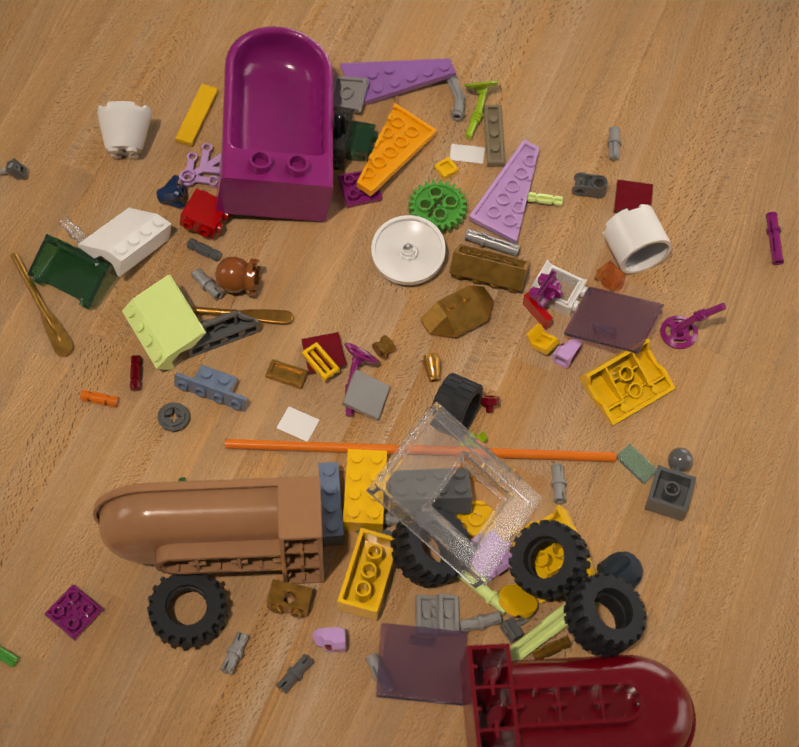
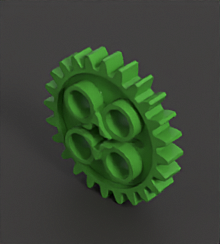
(451, 214)

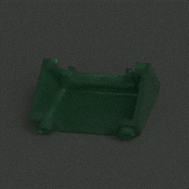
(72, 271)

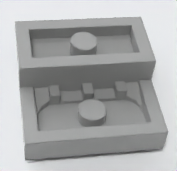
(437, 611)

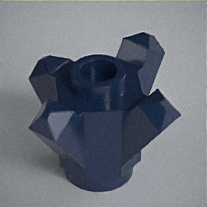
(172, 193)

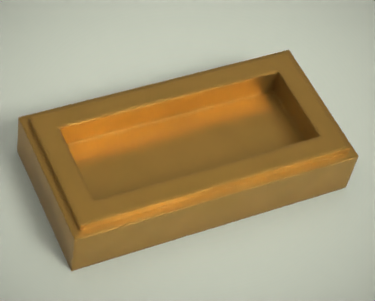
(286, 374)

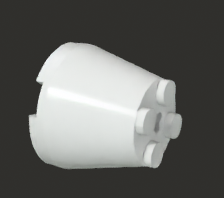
(124, 128)

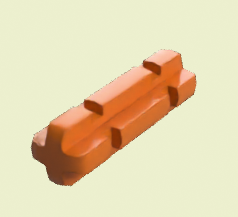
(99, 398)

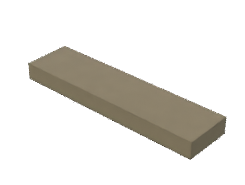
(494, 136)

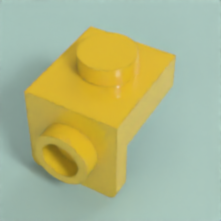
(541, 340)

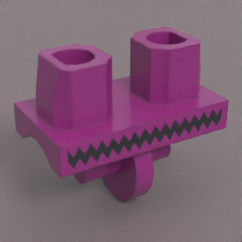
(549, 289)

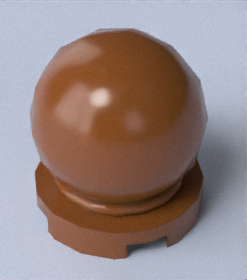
(236, 275)

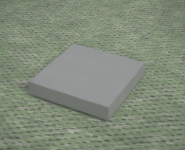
(349, 92)
(365, 395)

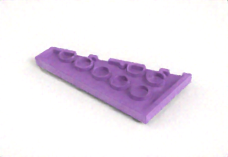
(398, 77)

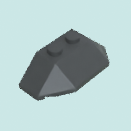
(224, 330)

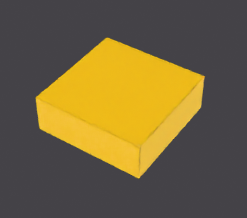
(446, 168)

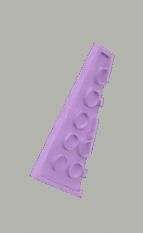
(506, 198)

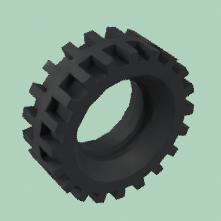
(193, 634)

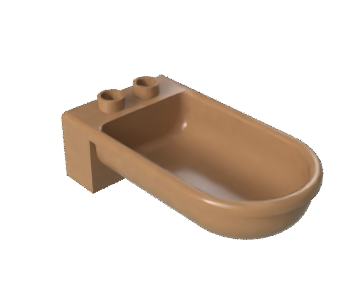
(218, 526)

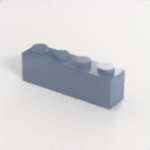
(331, 504)

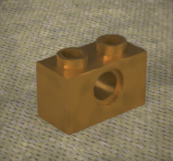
(281, 590)

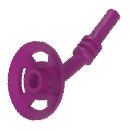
(680, 328)
(359, 356)

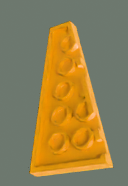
(395, 146)

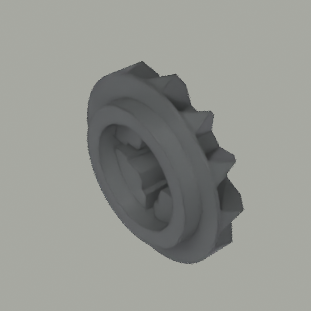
(167, 411)

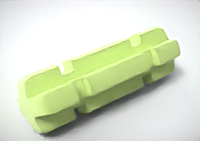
(545, 199)

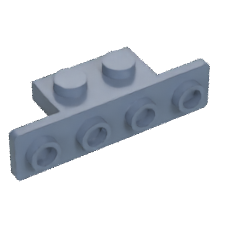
(213, 386)

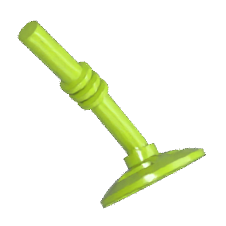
(476, 116)

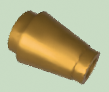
(432, 366)

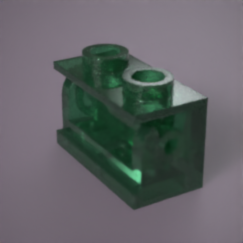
(361, 141)

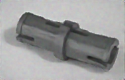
(294, 673)

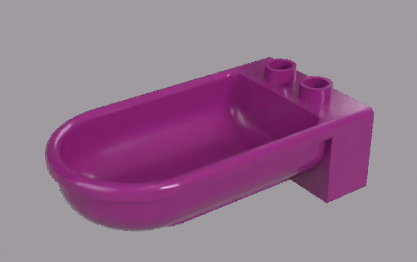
(277, 127)

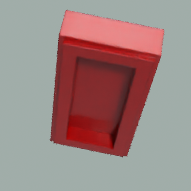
(538, 313)

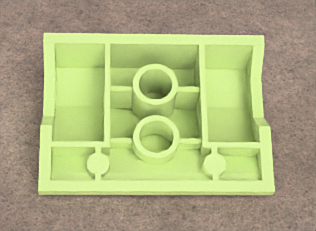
(163, 322)

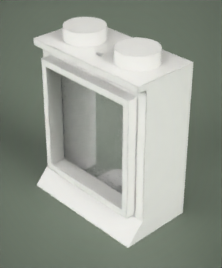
(572, 288)

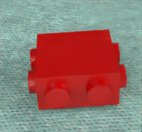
(201, 214)

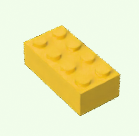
(360, 507)
(367, 575)

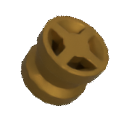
(383, 346)

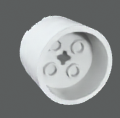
(637, 239)

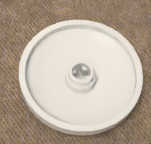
(408, 250)

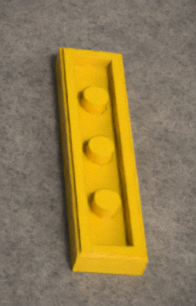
(196, 115)

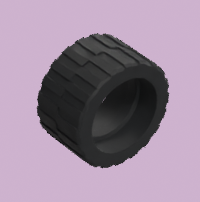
(460, 398)

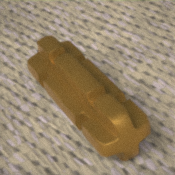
(552, 648)

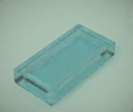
(636, 464)

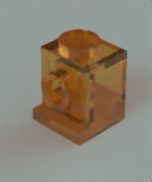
(610, 276)

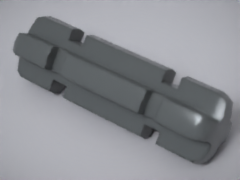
(203, 249)

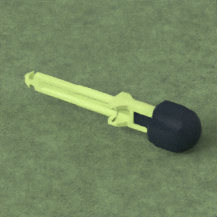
(619, 564)

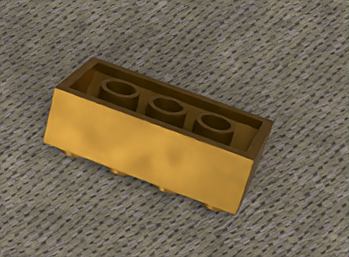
(489, 267)

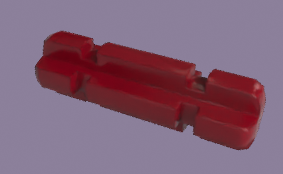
(135, 373)

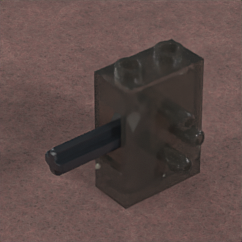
(342, 130)

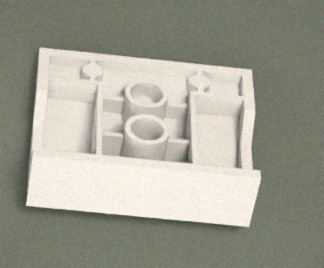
(128, 238)

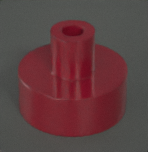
(490, 401)

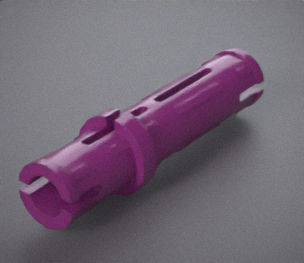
(774, 237)

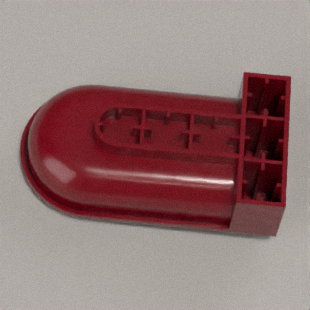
(572, 701)

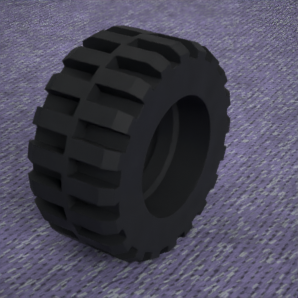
(527, 549)
(413, 559)
(619, 600)

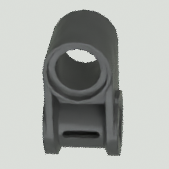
(589, 185)

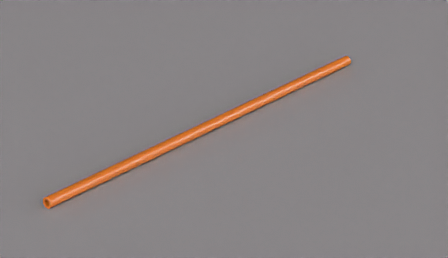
(390, 448)

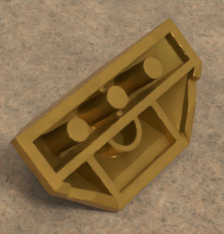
(459, 312)

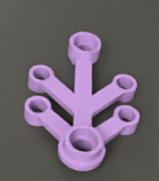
(205, 167)

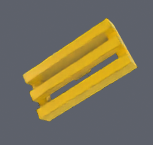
(329, 373)

